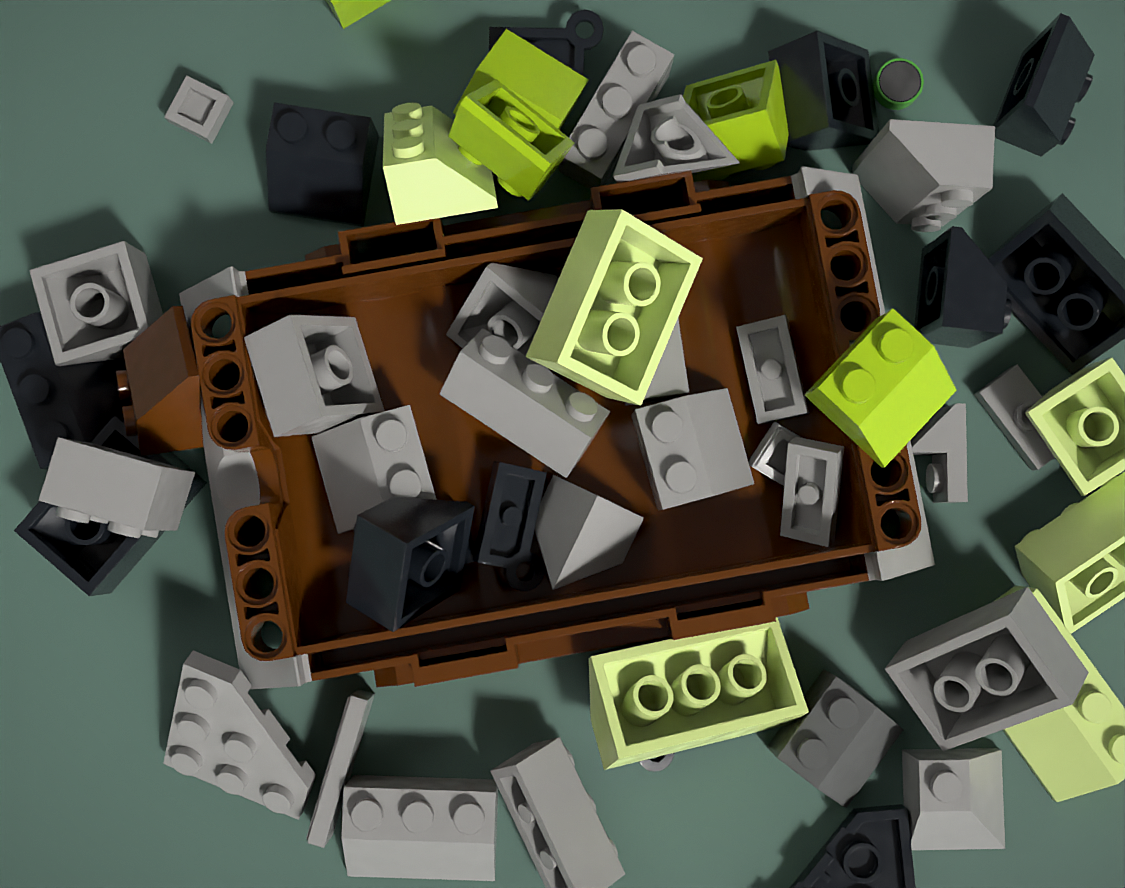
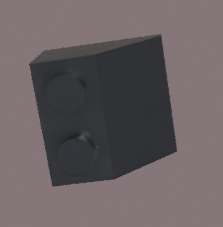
(1045, 89)
(826, 92)
(320, 163)
(959, 293)
(407, 557)

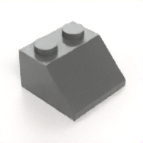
(837, 740)

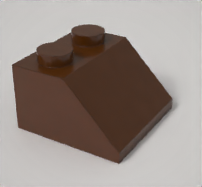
(162, 387)

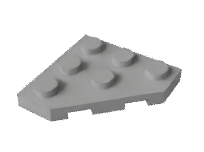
(231, 742)

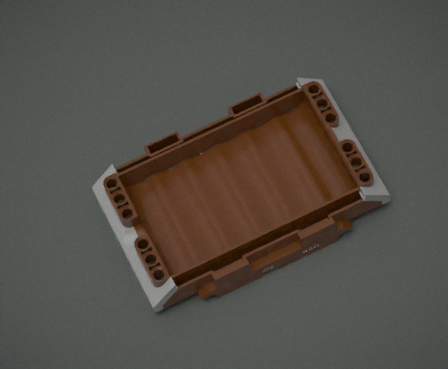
(760, 261)

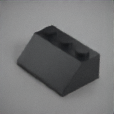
(1065, 283)
(52, 398)
(87, 551)

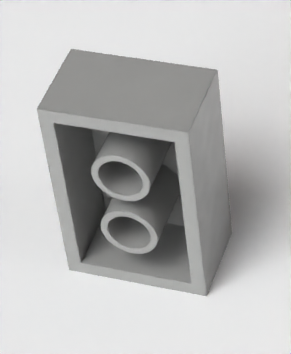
(987, 670)

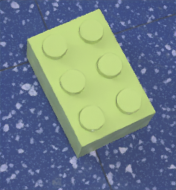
(614, 305)

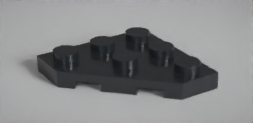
(864, 852)

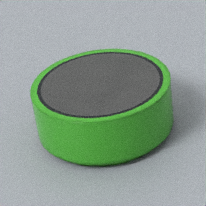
(898, 84)

